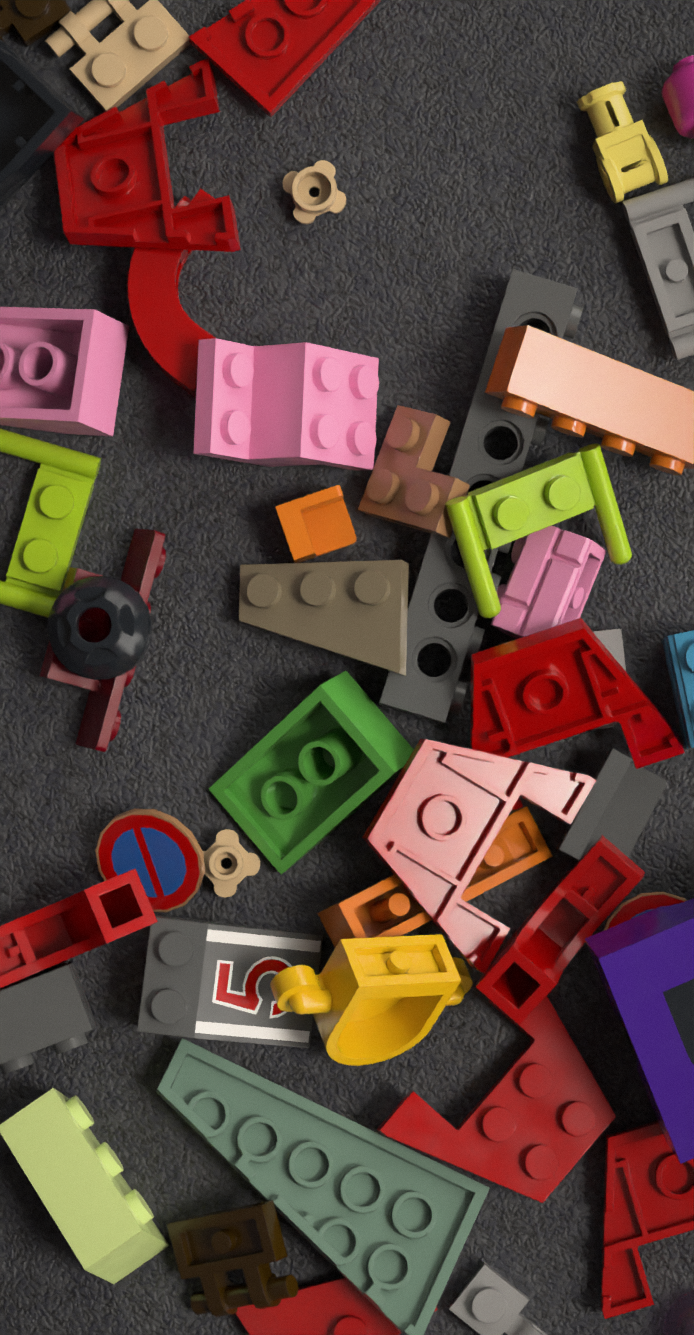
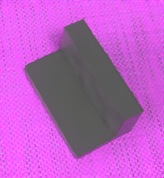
(614, 807)

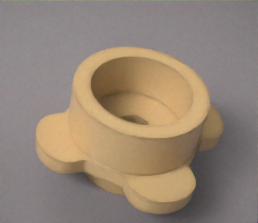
(320, 177)
(243, 863)

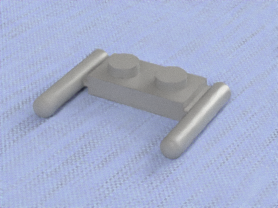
(667, 256)

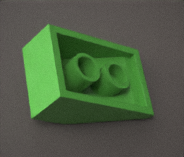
(312, 771)

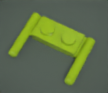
(531, 503)
(49, 523)

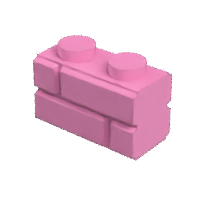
(547, 582)

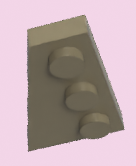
(336, 606)

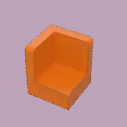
(316, 524)

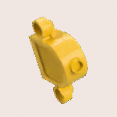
(375, 994)

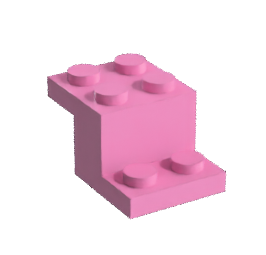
(286, 405)

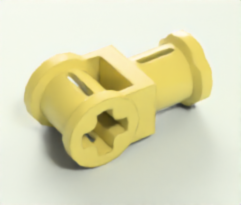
(623, 148)

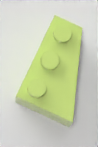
(83, 1186)

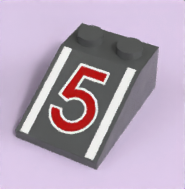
(217, 979)

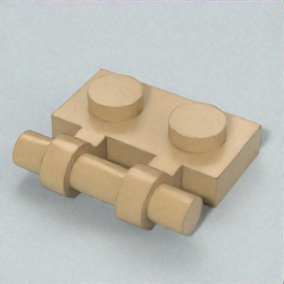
(127, 56)

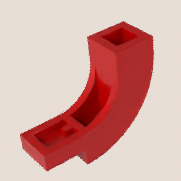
(156, 310)
(73, 926)
(557, 929)

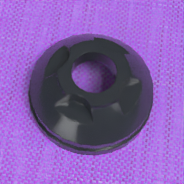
(128, 635)

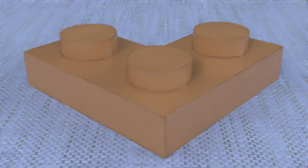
(402, 479)

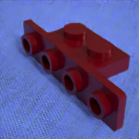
(101, 714)

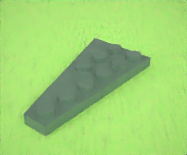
(356, 1196)

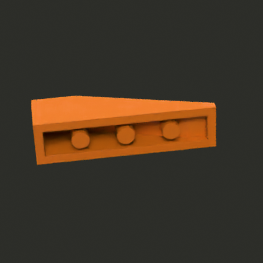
(391, 911)

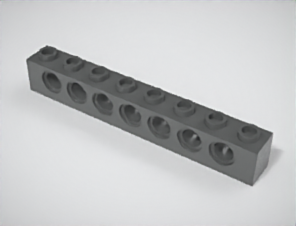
(525, 302)

